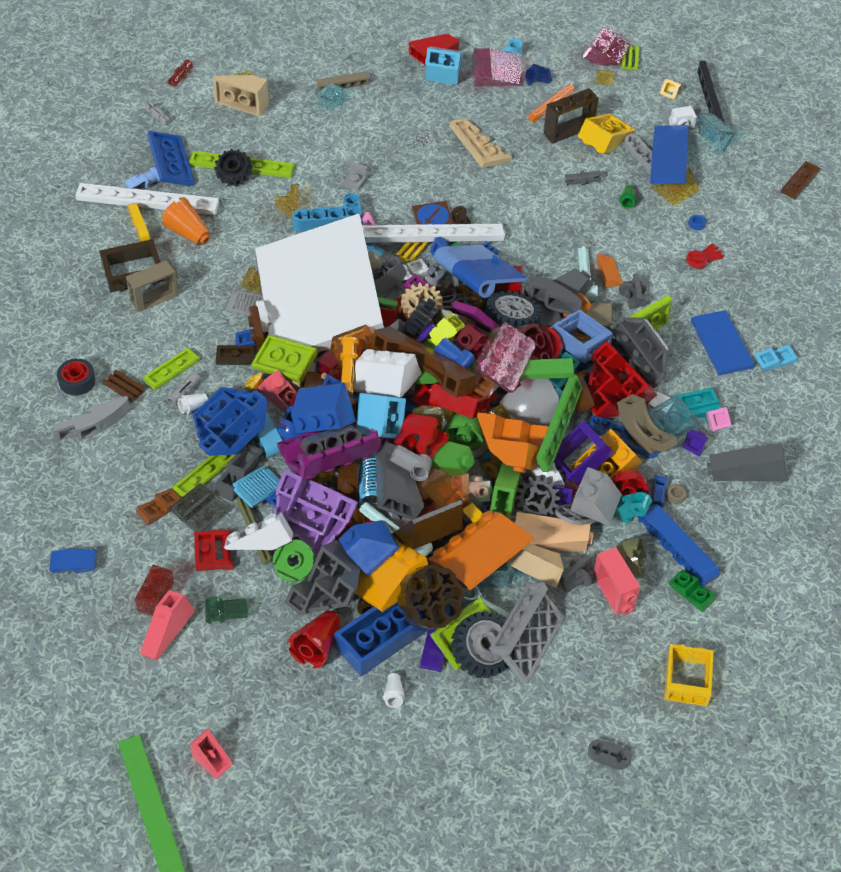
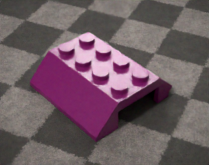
(309, 465)

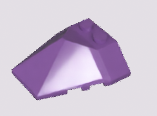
(312, 510)

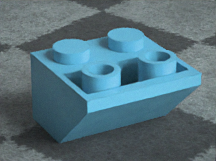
(443, 65)
(381, 414)

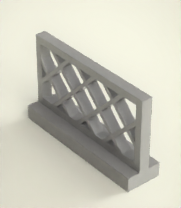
(519, 621)

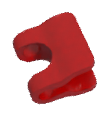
(421, 433)

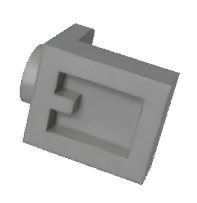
(356, 176)

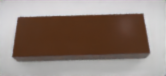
(800, 180)

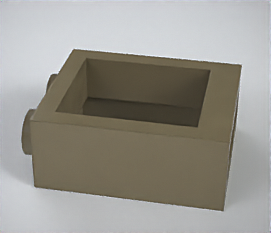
(148, 276)

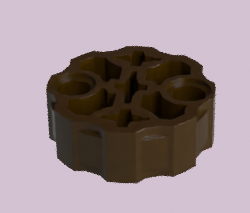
(464, 295)
(430, 581)

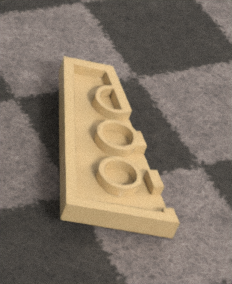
(479, 145)

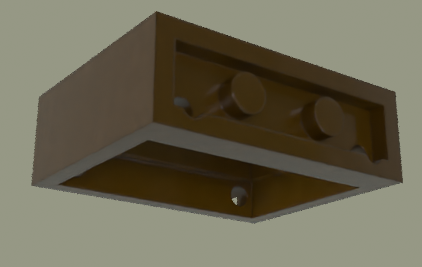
(558, 132)
(124, 254)

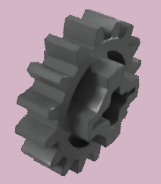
(535, 488)

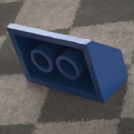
(322, 408)

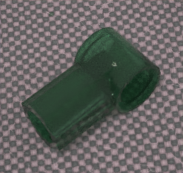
(219, 609)

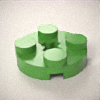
(283, 565)

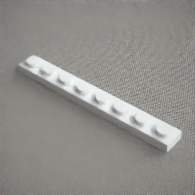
(143, 198)
(427, 233)

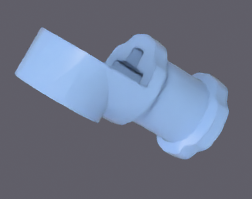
(143, 179)

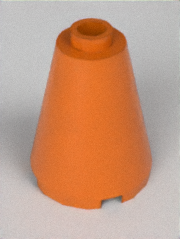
(185, 221)

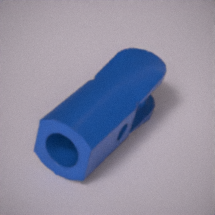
(659, 491)

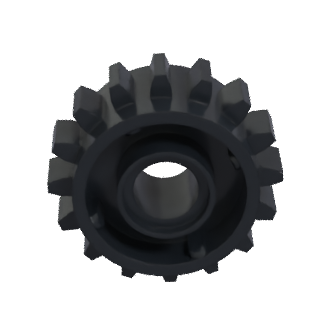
(230, 159)
(420, 317)

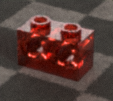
(153, 589)

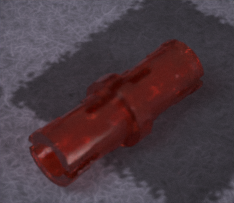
(185, 67)

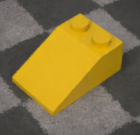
(604, 132)

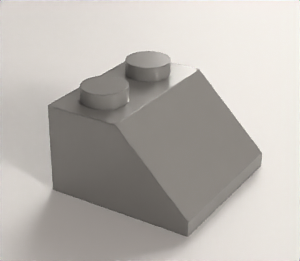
(596, 497)

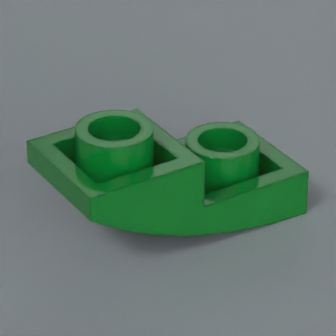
(689, 588)

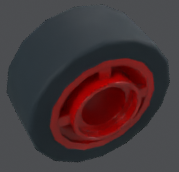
(76, 376)

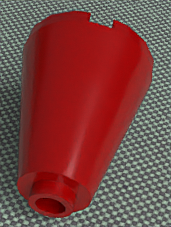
(315, 639)

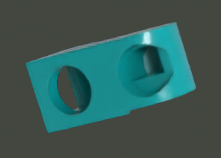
(633, 505)

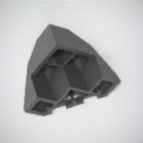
(328, 584)

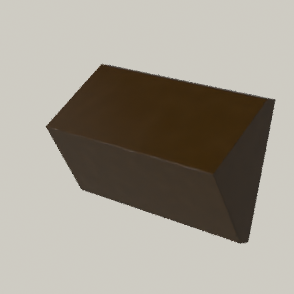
(431, 526)

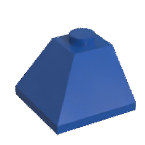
(369, 545)

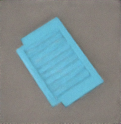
(256, 486)

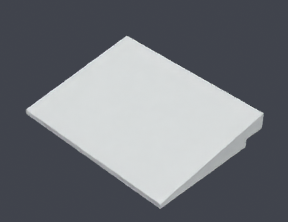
(319, 284)

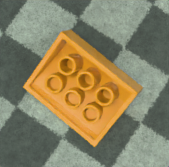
(384, 583)

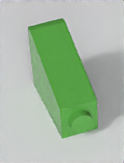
(453, 459)
(505, 491)

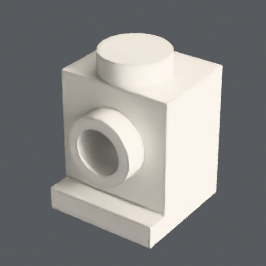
(683, 116)

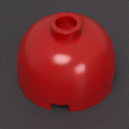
(630, 481)

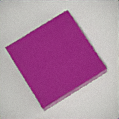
(475, 313)

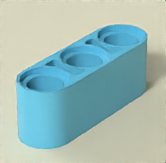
(269, 438)

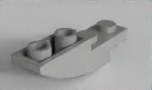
(100, 418)

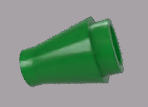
(628, 197)

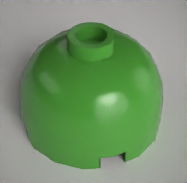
(465, 431)

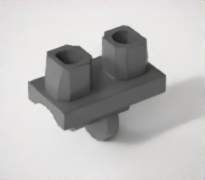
(634, 292)
(578, 573)

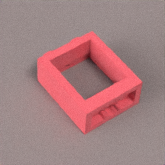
(616, 581)

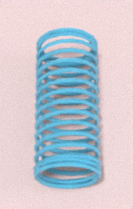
(363, 469)

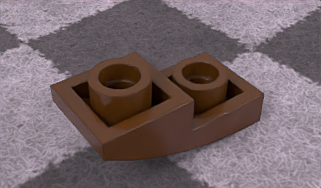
(585, 399)

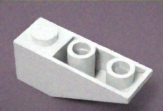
(262, 536)

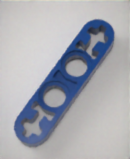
(624, 434)

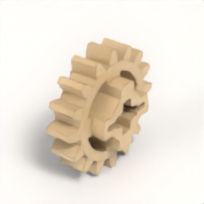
(416, 294)

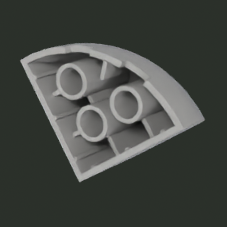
(532, 402)

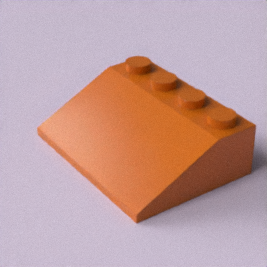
(481, 548)

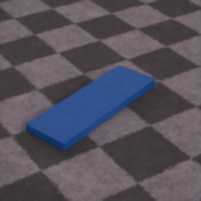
(669, 154)

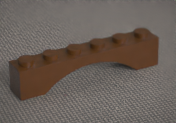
(451, 376)

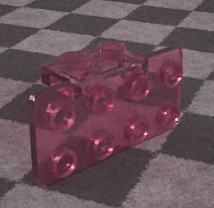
(505, 357)

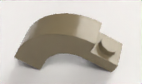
(641, 428)

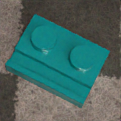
(700, 401)

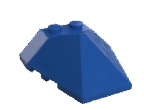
(229, 420)

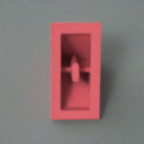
(210, 754)

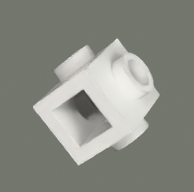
(480, 488)

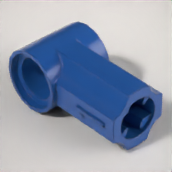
(452, 352)

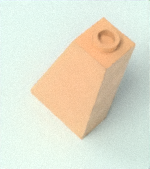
(555, 533)

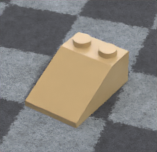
(242, 92)

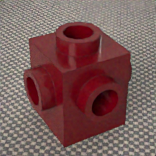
(471, 339)

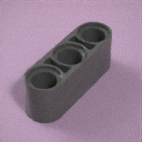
(388, 275)
(321, 439)

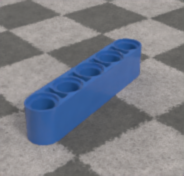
(680, 545)

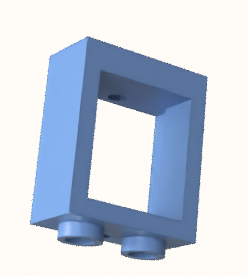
(587, 325)

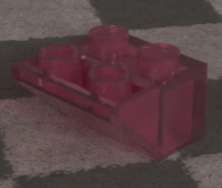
(606, 48)

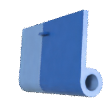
(477, 267)

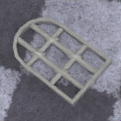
(579, 521)

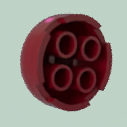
(541, 339)

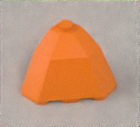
(513, 440)

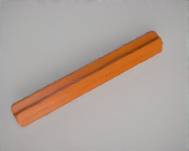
(541, 110)

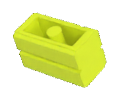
(447, 327)

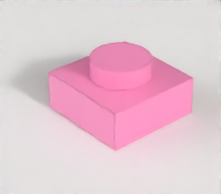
(718, 418)

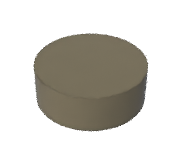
(676, 494)

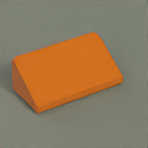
(608, 271)

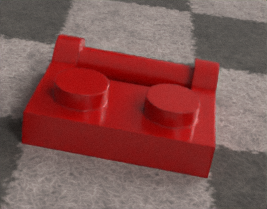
(206, 551)

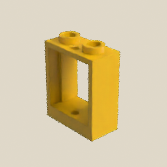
(688, 693)

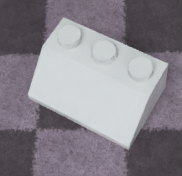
(385, 373)

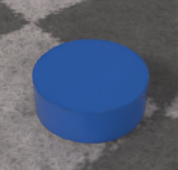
(697, 222)

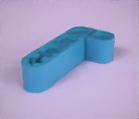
(308, 219)

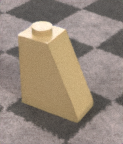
(539, 563)

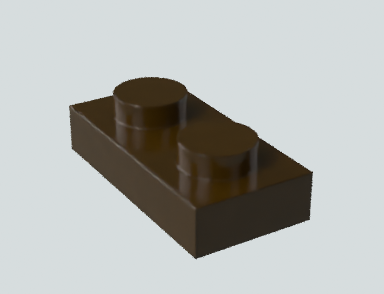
(235, 355)

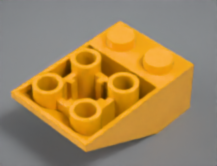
(621, 458)

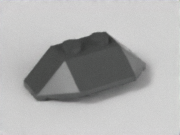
(643, 347)

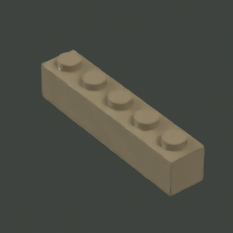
(345, 81)

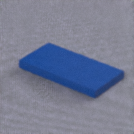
(170, 158)
(722, 342)

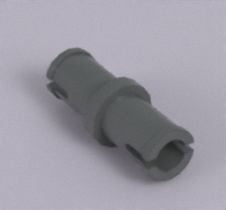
(582, 177)

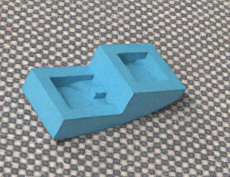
(772, 359)

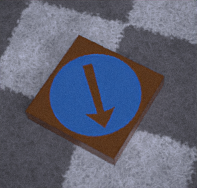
(432, 213)

